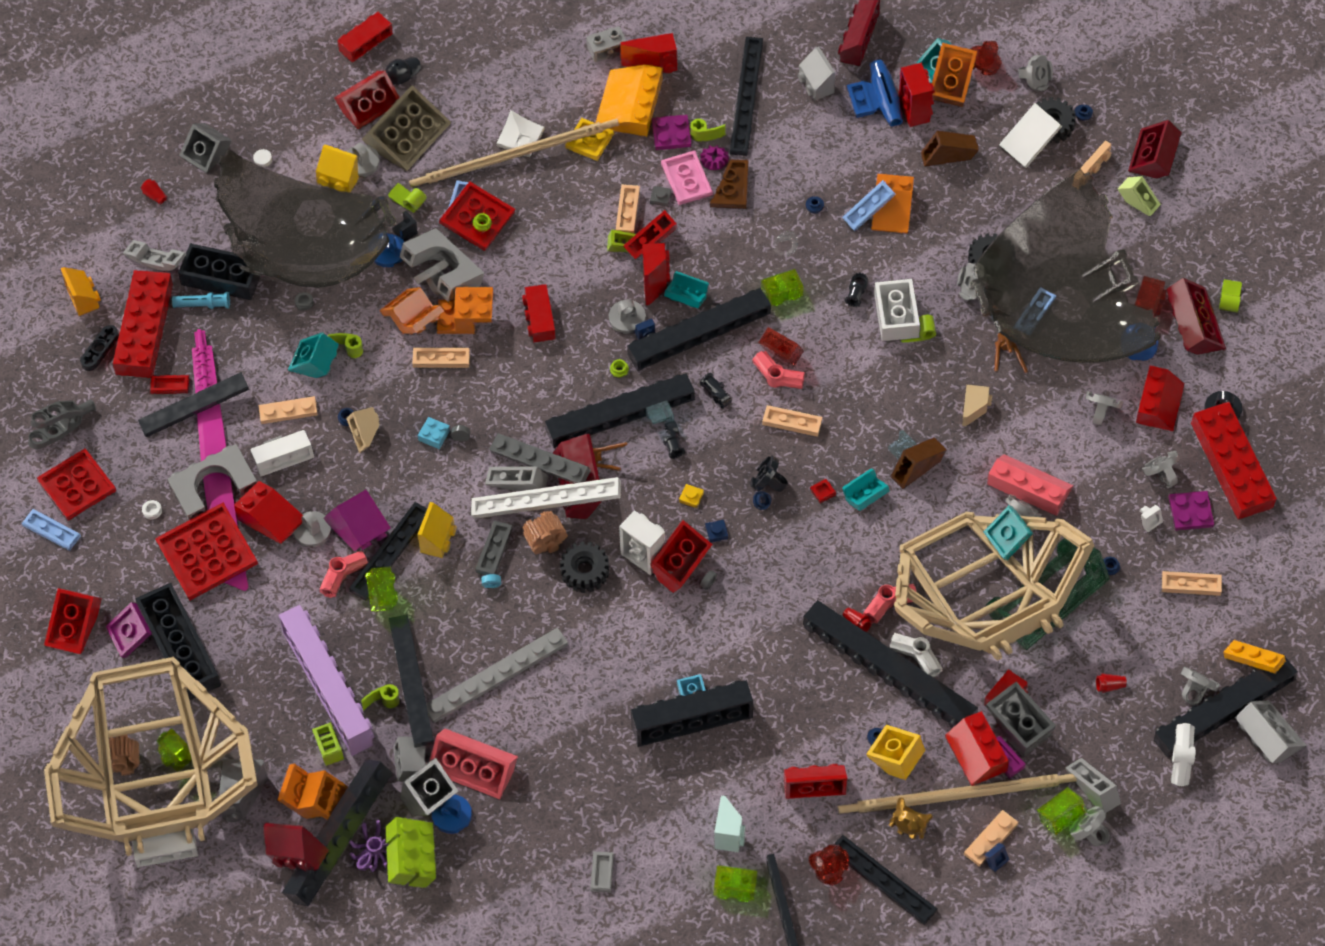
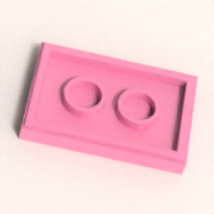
(686, 177)

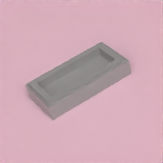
(602, 871)

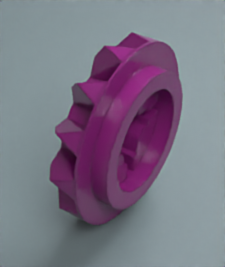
(719, 162)

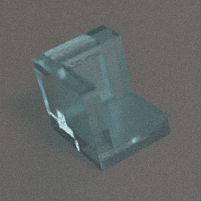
(660, 412)
(904, 442)

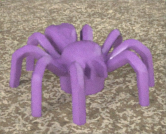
(374, 847)

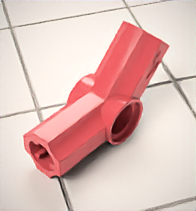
(769, 368)
(335, 577)
(880, 605)

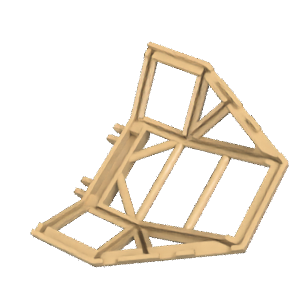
(996, 633)
(148, 822)

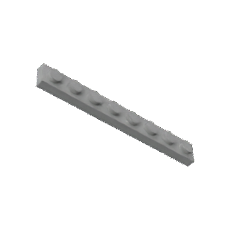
(496, 675)

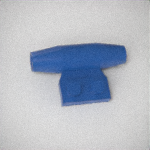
(879, 94)

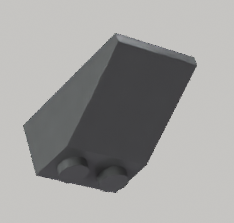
(1020, 719)

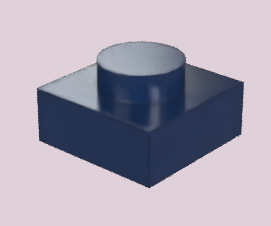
(644, 329)
(716, 531)
(997, 857)

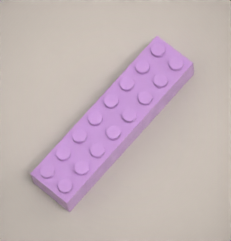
(326, 680)

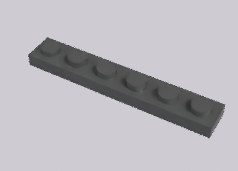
(544, 460)

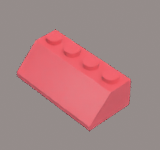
(1029, 484)
(473, 763)

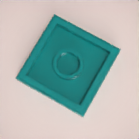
(1008, 532)

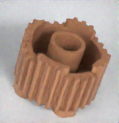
(544, 533)
(124, 754)

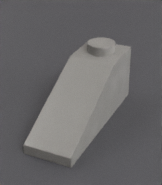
(516, 478)
(1095, 785)

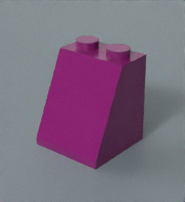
(358, 521)

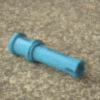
(211, 300)

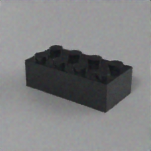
(216, 272)

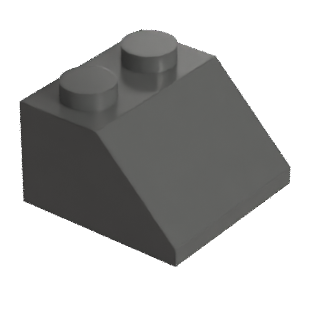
(204, 146)

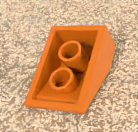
(953, 74)
(896, 212)

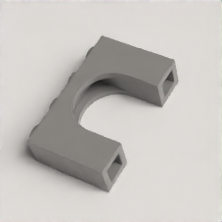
(436, 246)
(228, 461)

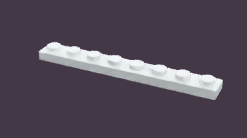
(546, 498)

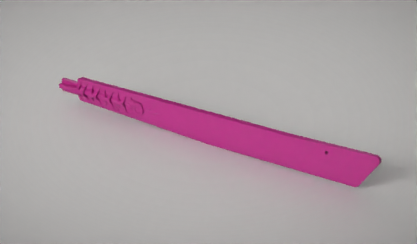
(212, 438)

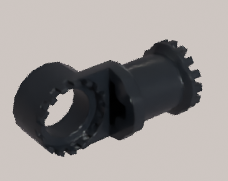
(856, 290)
(716, 389)
(672, 441)

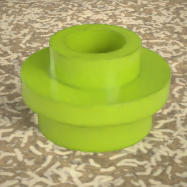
(482, 218)
(619, 364)

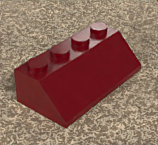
(859, 32)
(1195, 317)
(579, 451)

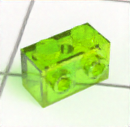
(782, 287)
(381, 589)
(173, 750)
(1063, 810)
(735, 883)

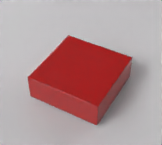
(823, 491)

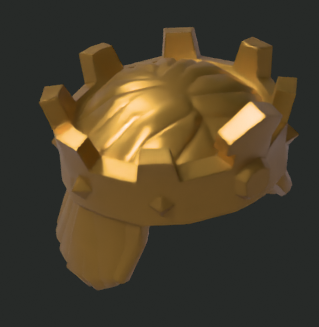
(909, 821)

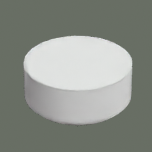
(262, 158)
(151, 509)

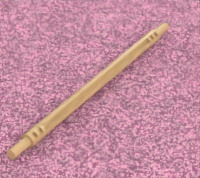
(515, 152)
(958, 793)

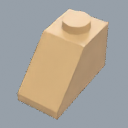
(976, 403)
(363, 427)

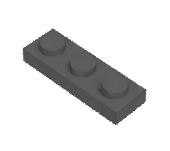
(494, 548)

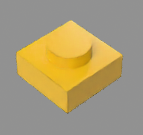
(691, 496)

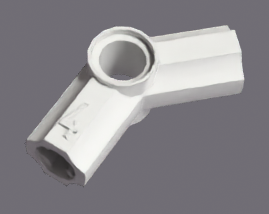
(908, 646)
(1183, 754)

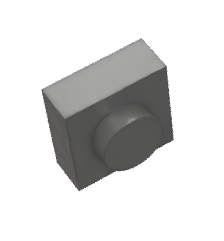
(660, 196)

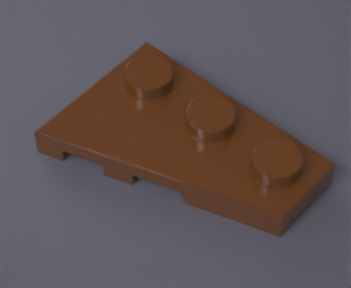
(733, 186)

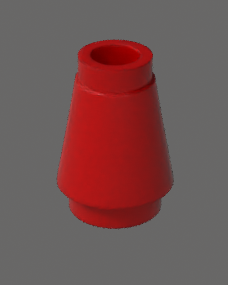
(152, 190)
(858, 619)
(1110, 682)

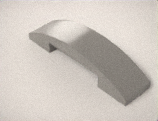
(153, 258)

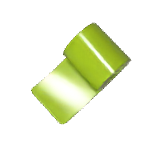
(700, 132)
(407, 199)
(1230, 296)
(927, 329)
(352, 342)
(383, 693)

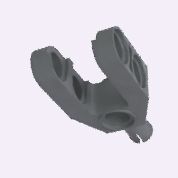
(67, 419)

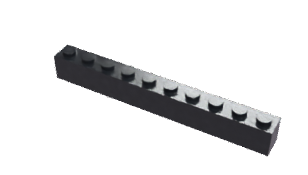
(887, 664)

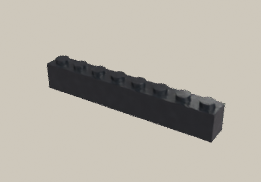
(698, 329)
(618, 410)
(1226, 705)
(339, 830)

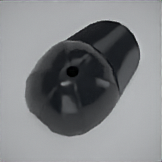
(402, 70)

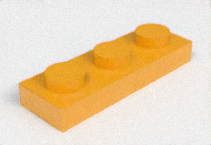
(1254, 656)

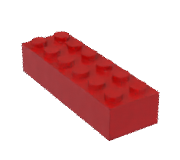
(143, 324)
(1233, 460)

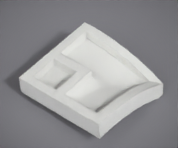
(519, 132)

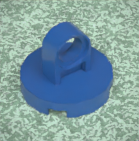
(391, 253)
(452, 815)

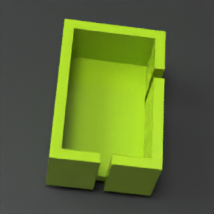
(411, 852)

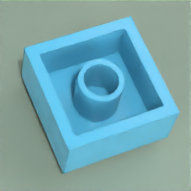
(433, 433)
(690, 684)

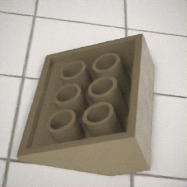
(407, 129)

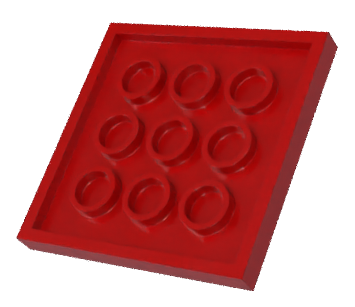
(206, 551)

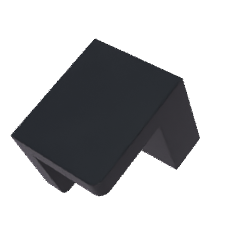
(406, 228)

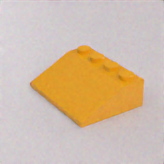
(631, 98)

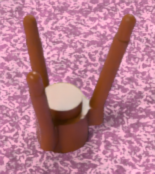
(1006, 344)
(598, 455)

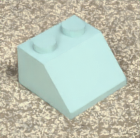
(729, 827)

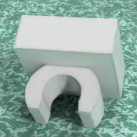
(1151, 517)

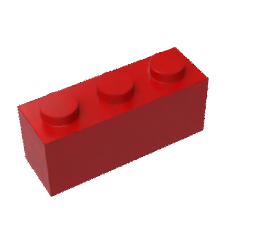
(365, 36)
(538, 313)

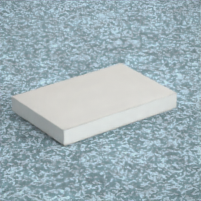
(1030, 135)

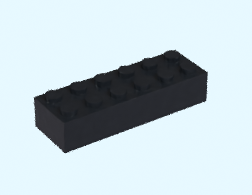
(176, 635)
(691, 713)

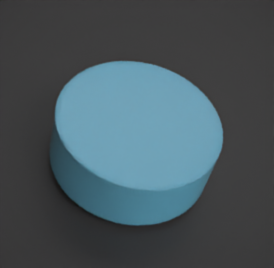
(491, 581)

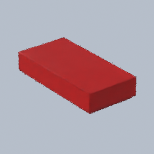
(170, 384)

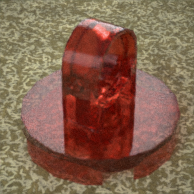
(987, 58)
(830, 864)

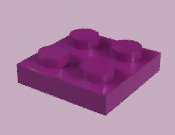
(671, 132)
(1191, 510)
(128, 630)

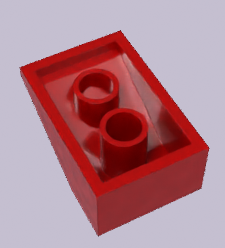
(651, 51)
(268, 512)
(72, 620)

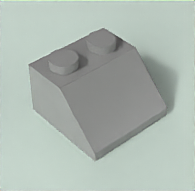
(817, 75)

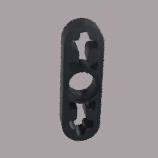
(99, 340)

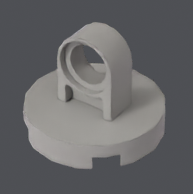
(1037, 72)
(367, 159)
(432, 275)
(965, 276)
(625, 315)
(1103, 403)
(1163, 468)
(1022, 507)
(313, 530)
(1197, 682)
(1089, 825)

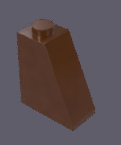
(949, 148)
(917, 461)

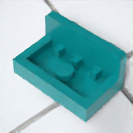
(687, 290)
(864, 490)

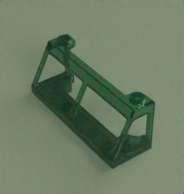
(1095, 577)

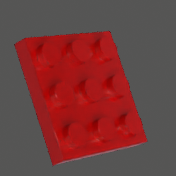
(469, 204)
(76, 484)

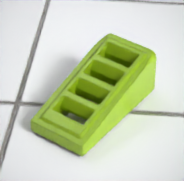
(614, 235)
(330, 755)

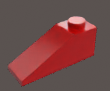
(652, 233)

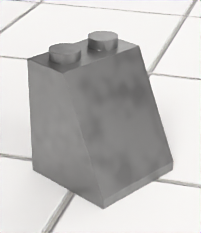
(230, 776)
(427, 789)

